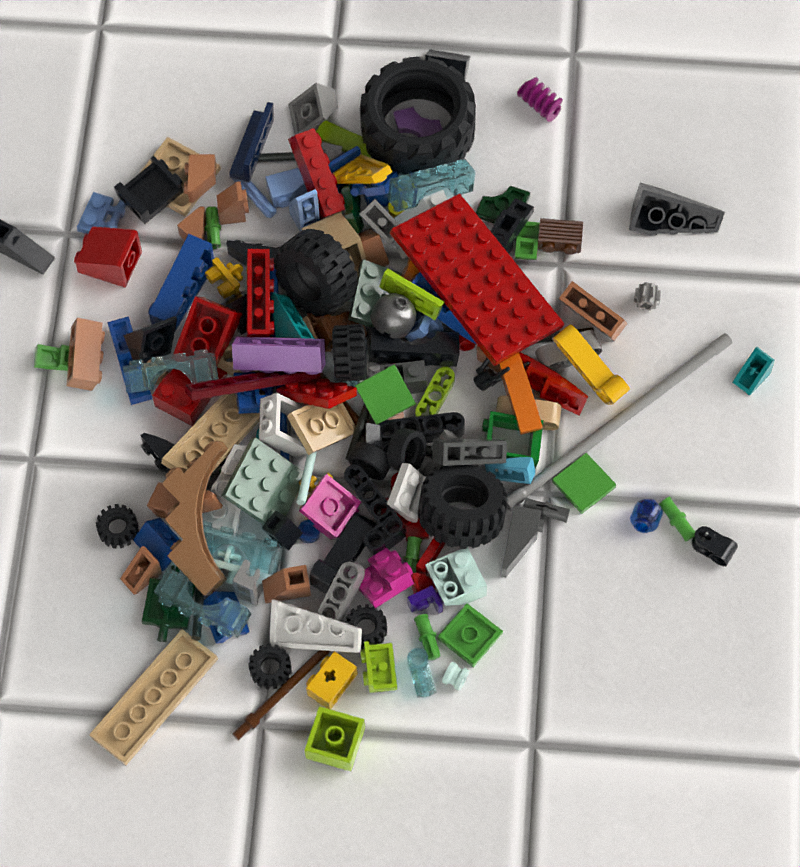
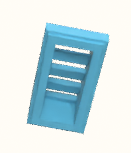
(518, 470)

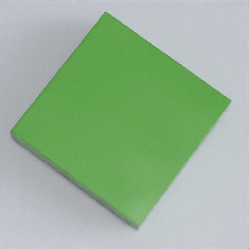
(385, 394)
(584, 483)
(470, 635)

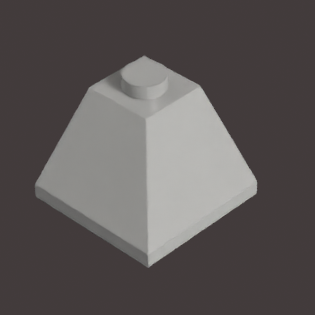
(312, 107)

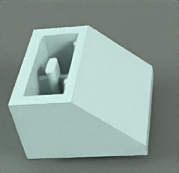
(457, 578)

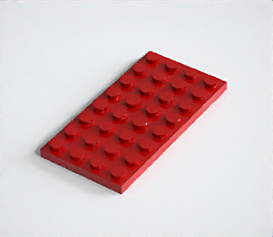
(477, 279)

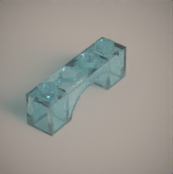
(409, 189)
(143, 376)
(261, 554)
(226, 616)

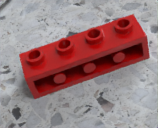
(315, 171)
(258, 293)

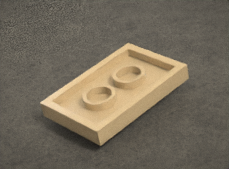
(321, 426)

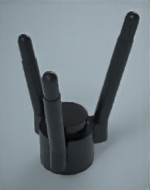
(488, 378)

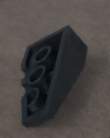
(663, 212)

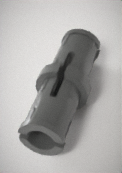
(548, 510)

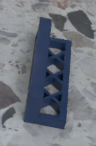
(252, 144)

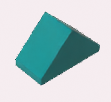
(754, 371)

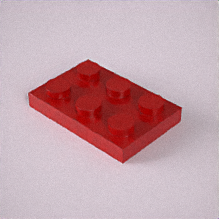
(318, 392)

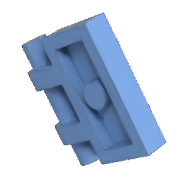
(97, 211)

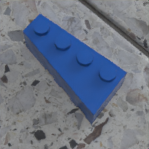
(183, 281)

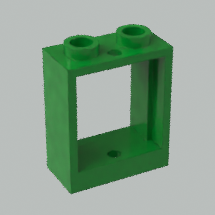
(509, 421)

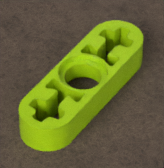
(433, 386)

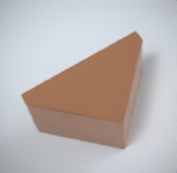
(193, 224)
(373, 247)
(141, 570)

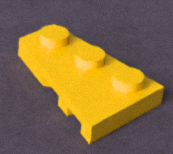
(362, 171)

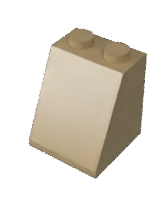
(342, 231)

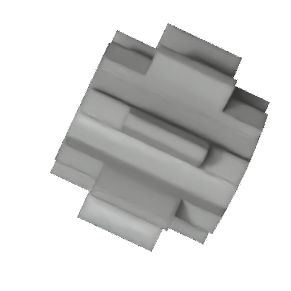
(647, 296)

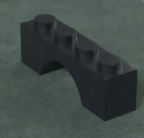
(440, 351)

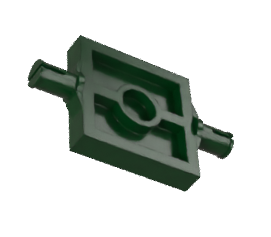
(161, 615)

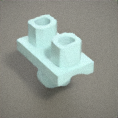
(226, 564)

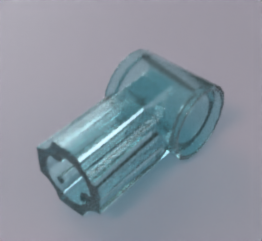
(421, 674)

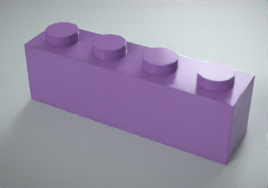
(278, 354)

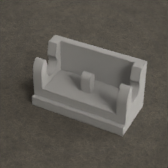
(245, 584)

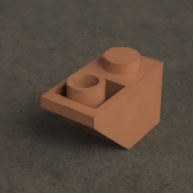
(201, 175)
(232, 204)
(287, 584)

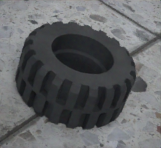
(316, 272)
(457, 525)

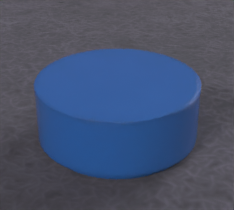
(310, 533)

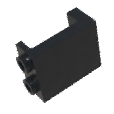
(150, 190)

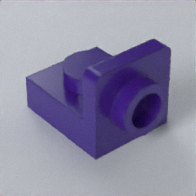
(423, 599)

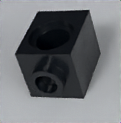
(282, 529)

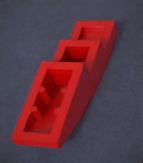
(554, 386)

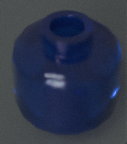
(646, 515)

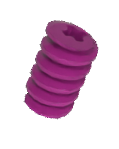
(540, 99)

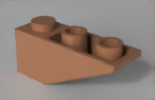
(163, 500)

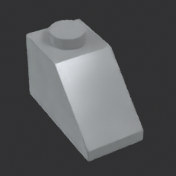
(379, 220)

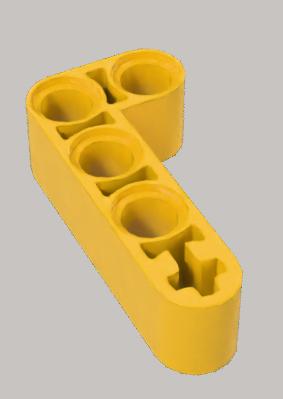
(590, 365)

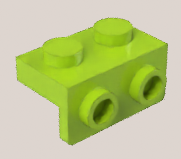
(380, 667)

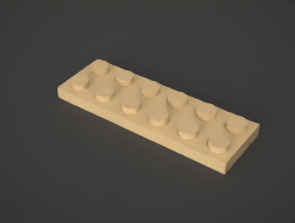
(218, 424)
(153, 697)

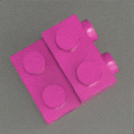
(330, 507)
(385, 577)

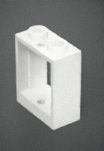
(270, 427)

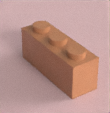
(593, 311)
(85, 354)

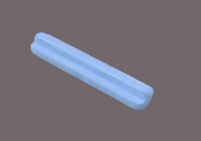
(258, 198)

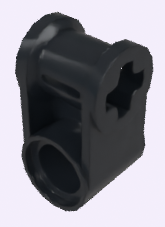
(716, 547)

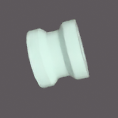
(455, 676)

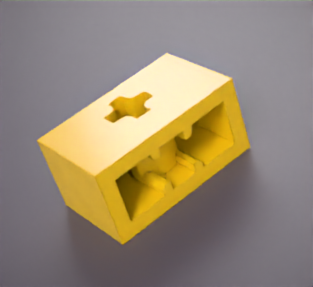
(329, 693)

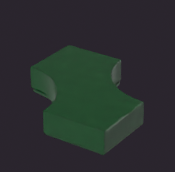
(492, 207)
(352, 208)

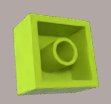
(335, 738)

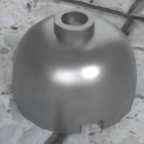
(393, 315)

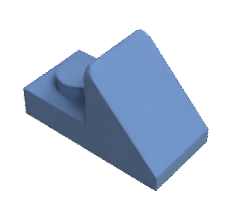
(424, 327)

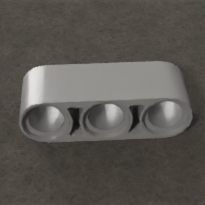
(554, 359)
(350, 586)

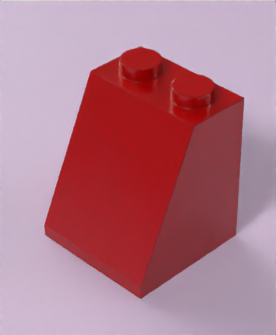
(109, 254)

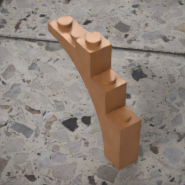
(189, 487)

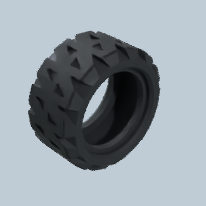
(417, 80)

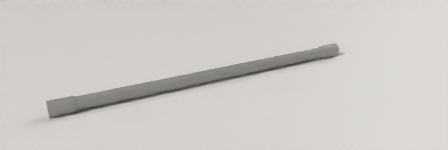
(713, 349)

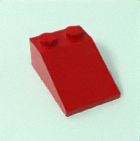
(208, 327)
(172, 398)

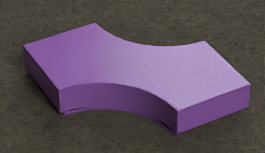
(411, 122)

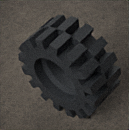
(117, 538)
(373, 615)
(263, 654)

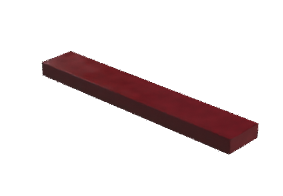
(244, 383)

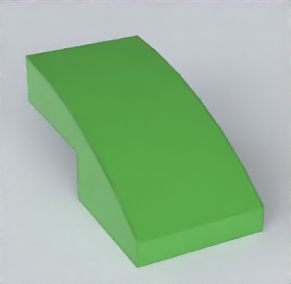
(527, 242)
(51, 357)

